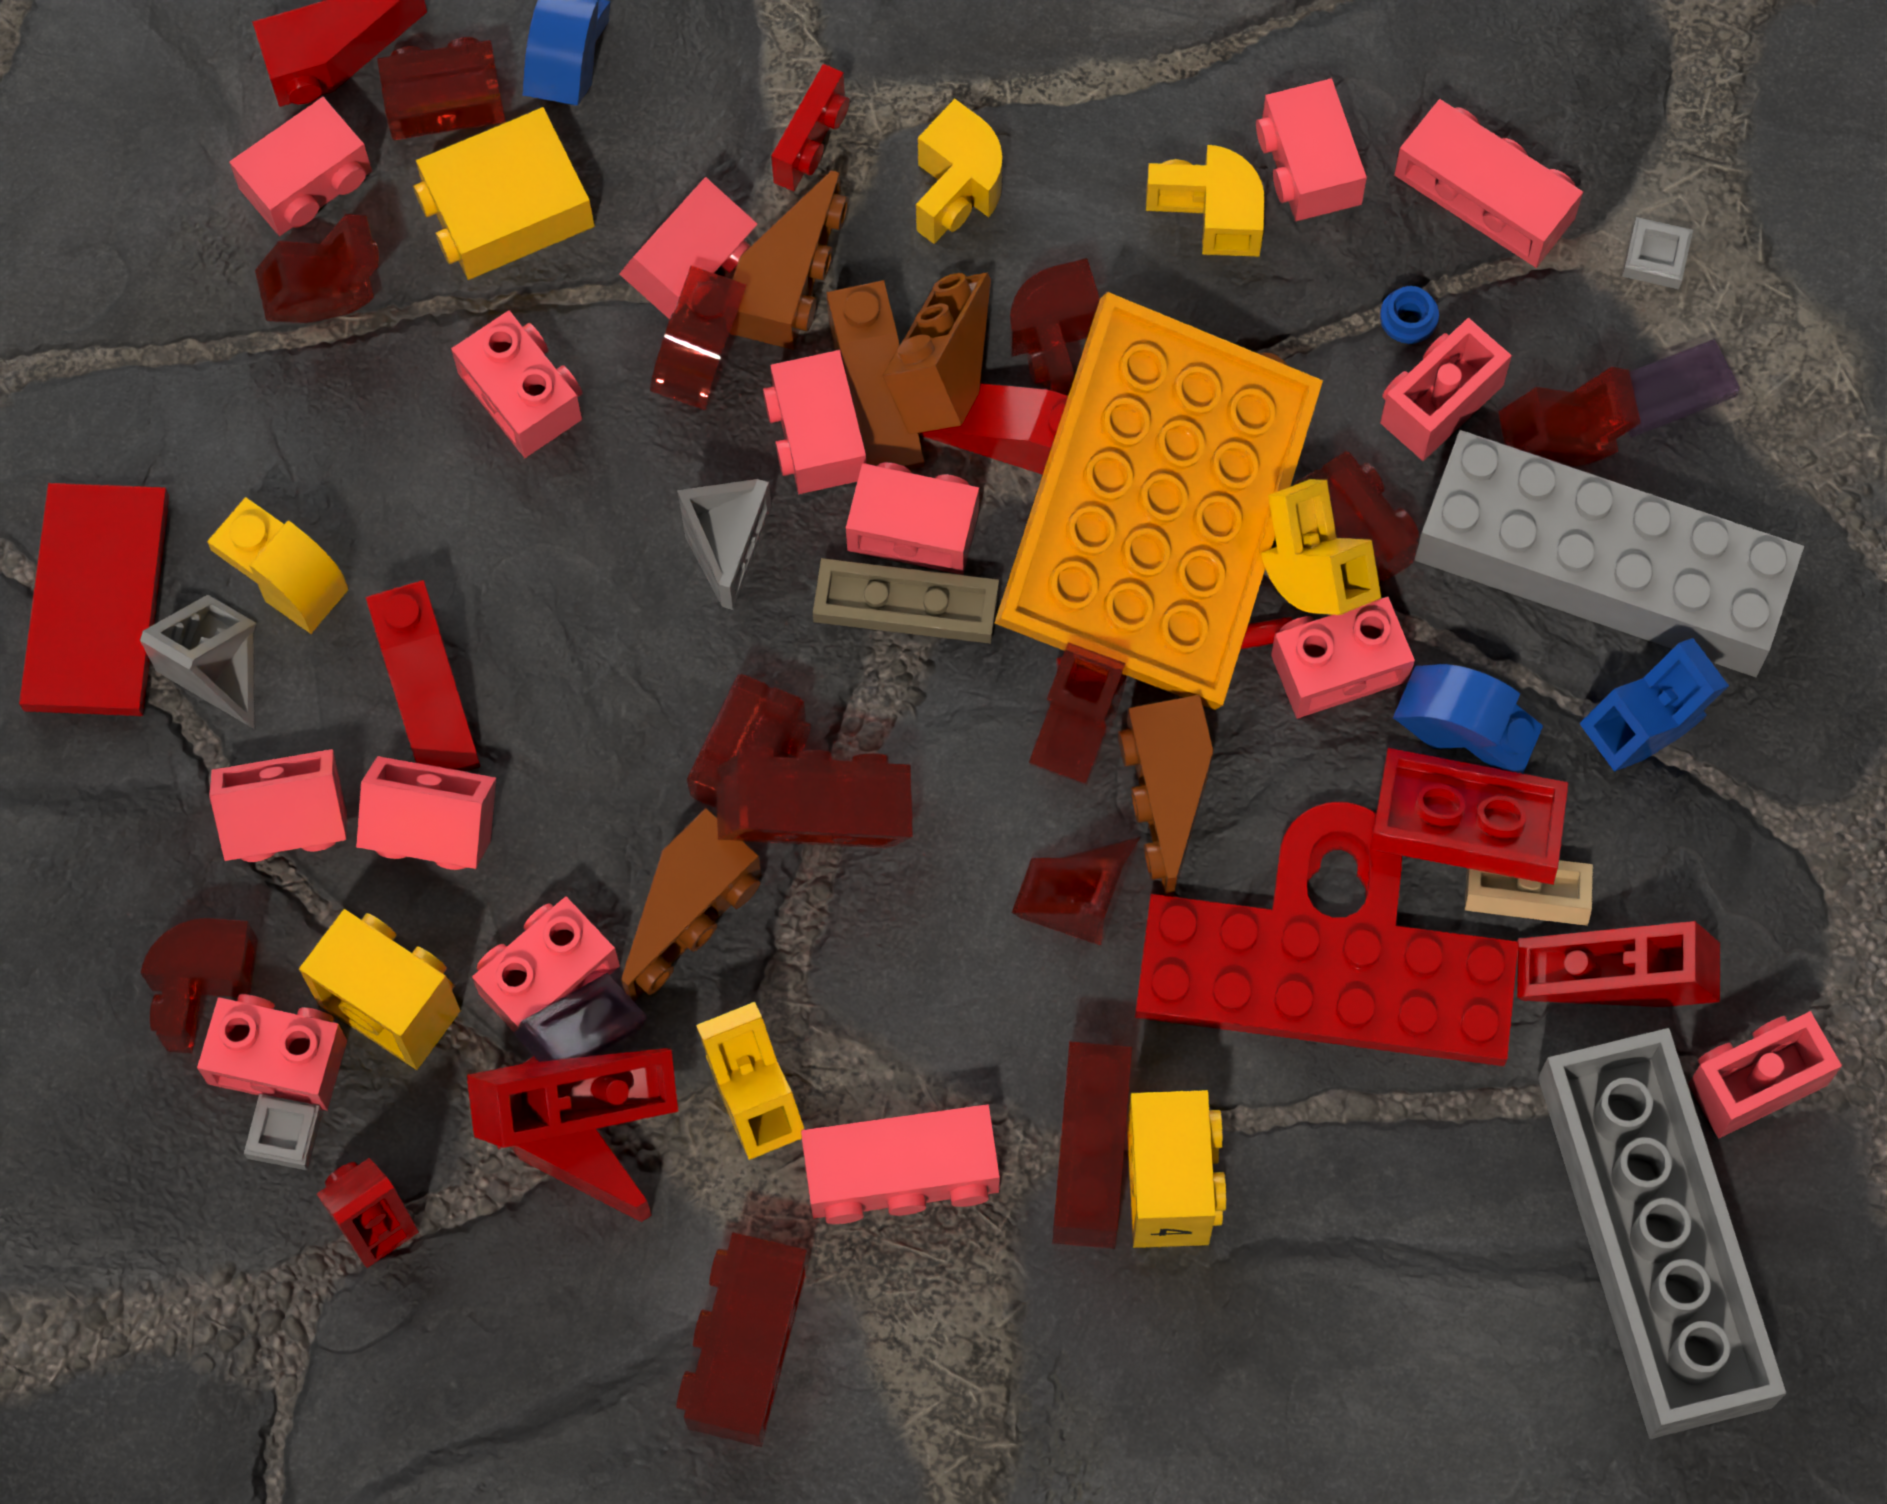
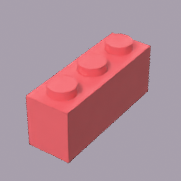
(1488, 182)
(901, 1164)

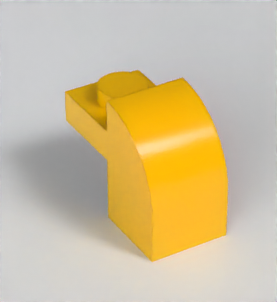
(968, 166)
(1223, 190)
(1310, 562)
(284, 563)
(751, 1080)

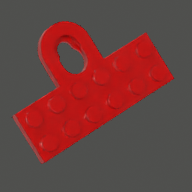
(1325, 975)

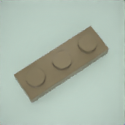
(906, 601)

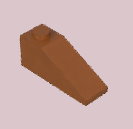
(867, 342)

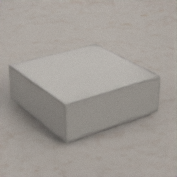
(1657, 253)
(283, 1132)

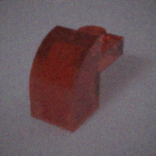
(319, 280)
(1047, 314)
(697, 337)
(1573, 425)
(1079, 714)
(195, 961)

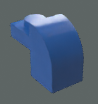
(563, 48)
(1655, 709)
(1470, 711)

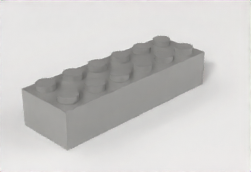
(1608, 552)
(1660, 1234)

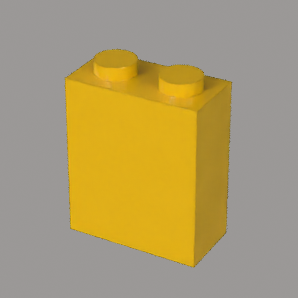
(503, 194)

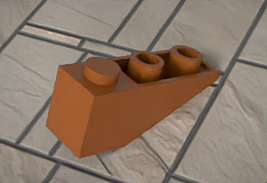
(785, 265)
(941, 357)
(1172, 765)
(688, 893)

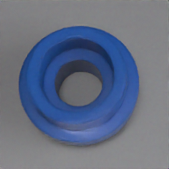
(1411, 300)

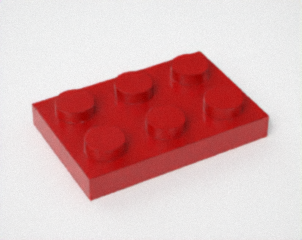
(1470, 816)

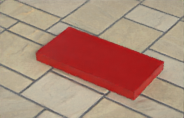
(94, 599)

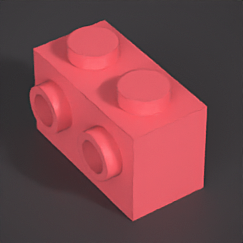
(1312, 150)
(301, 167)
(700, 233)
(518, 382)
(1444, 388)
(817, 421)
(912, 517)
(1341, 657)
(278, 806)
(426, 813)
(544, 963)
(272, 1051)
(1763, 1073)

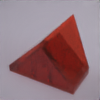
(1076, 891)

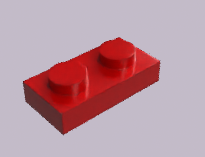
(801, 143)

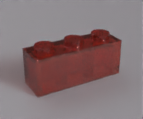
(814, 799)
(1092, 1145)
(743, 1339)

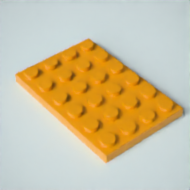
(1159, 500)

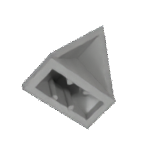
(724, 530)
(207, 653)

